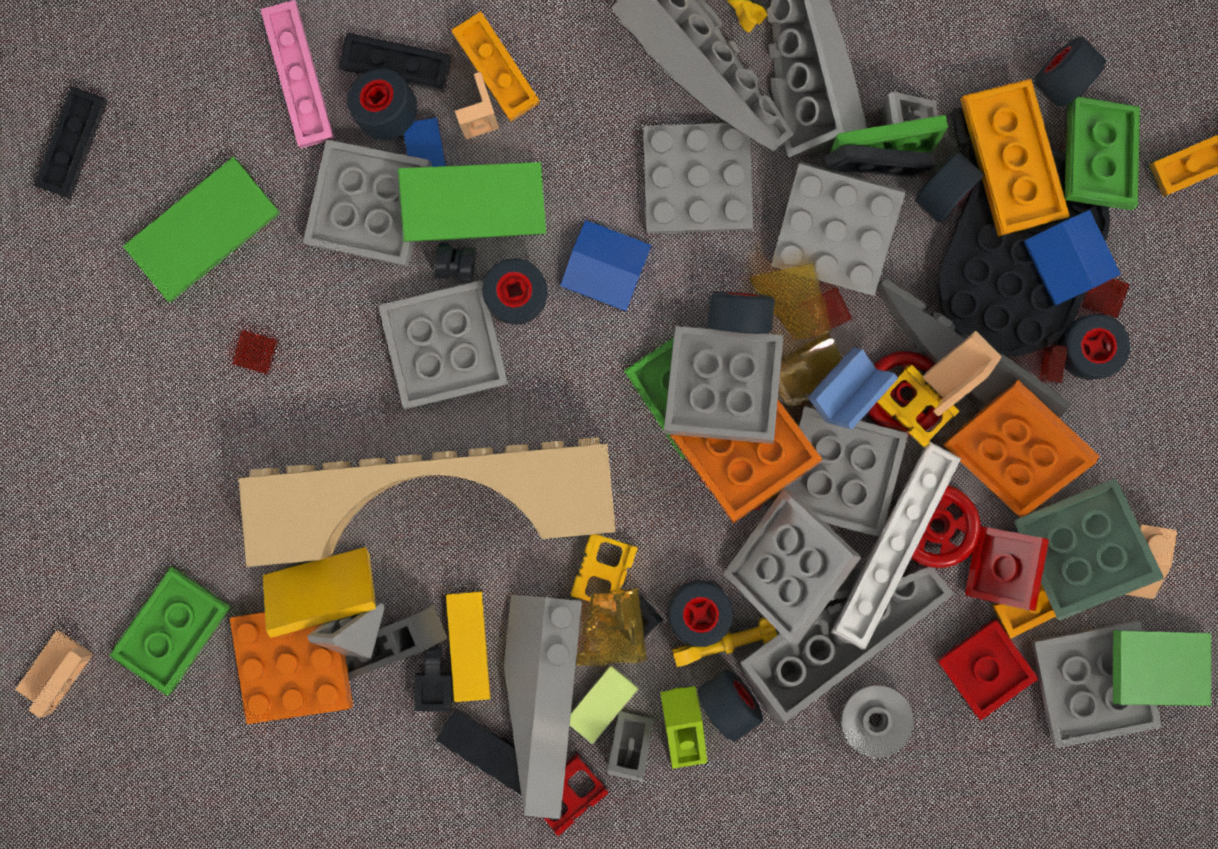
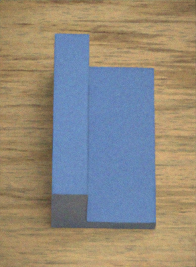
(850, 390)

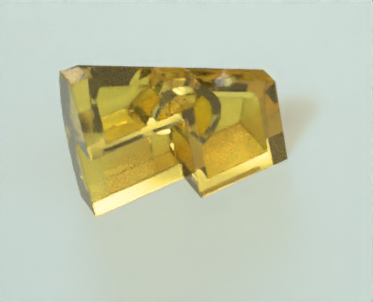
(796, 300)
(806, 369)
(613, 629)

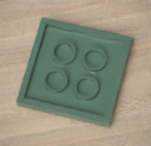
(1091, 549)

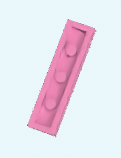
(297, 74)

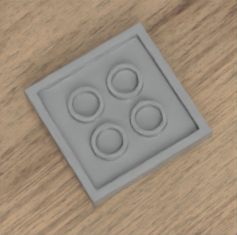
(697, 178)
(359, 203)
(839, 226)
(443, 345)
(723, 385)
(855, 474)
(791, 566)
(1078, 687)

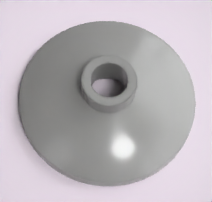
(890, 733)

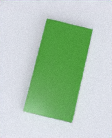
(471, 201)
(201, 229)

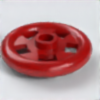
(904, 358)
(968, 524)

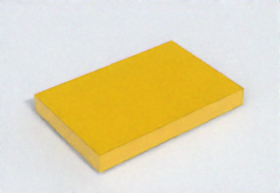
(318, 592)

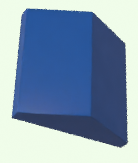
(1072, 257)
(605, 265)

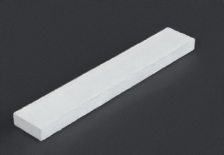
(895, 545)

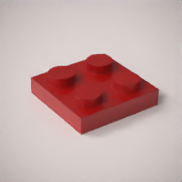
(1007, 568)
(987, 669)

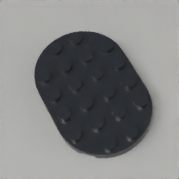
(993, 284)

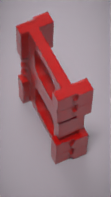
(576, 804)

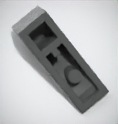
(400, 640)

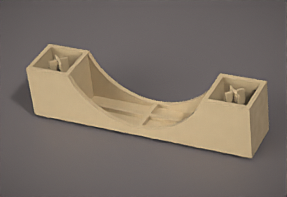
(306, 510)

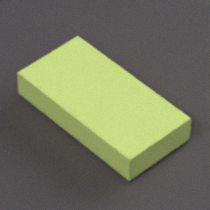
(602, 704)

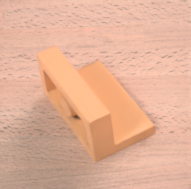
(478, 117)
(962, 370)
(53, 673)

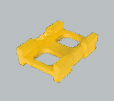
(908, 414)
(592, 567)

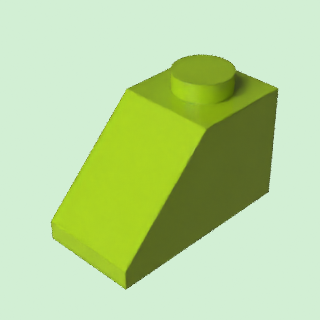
(684, 727)

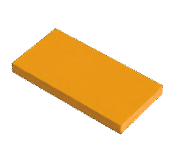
(1014, 157)

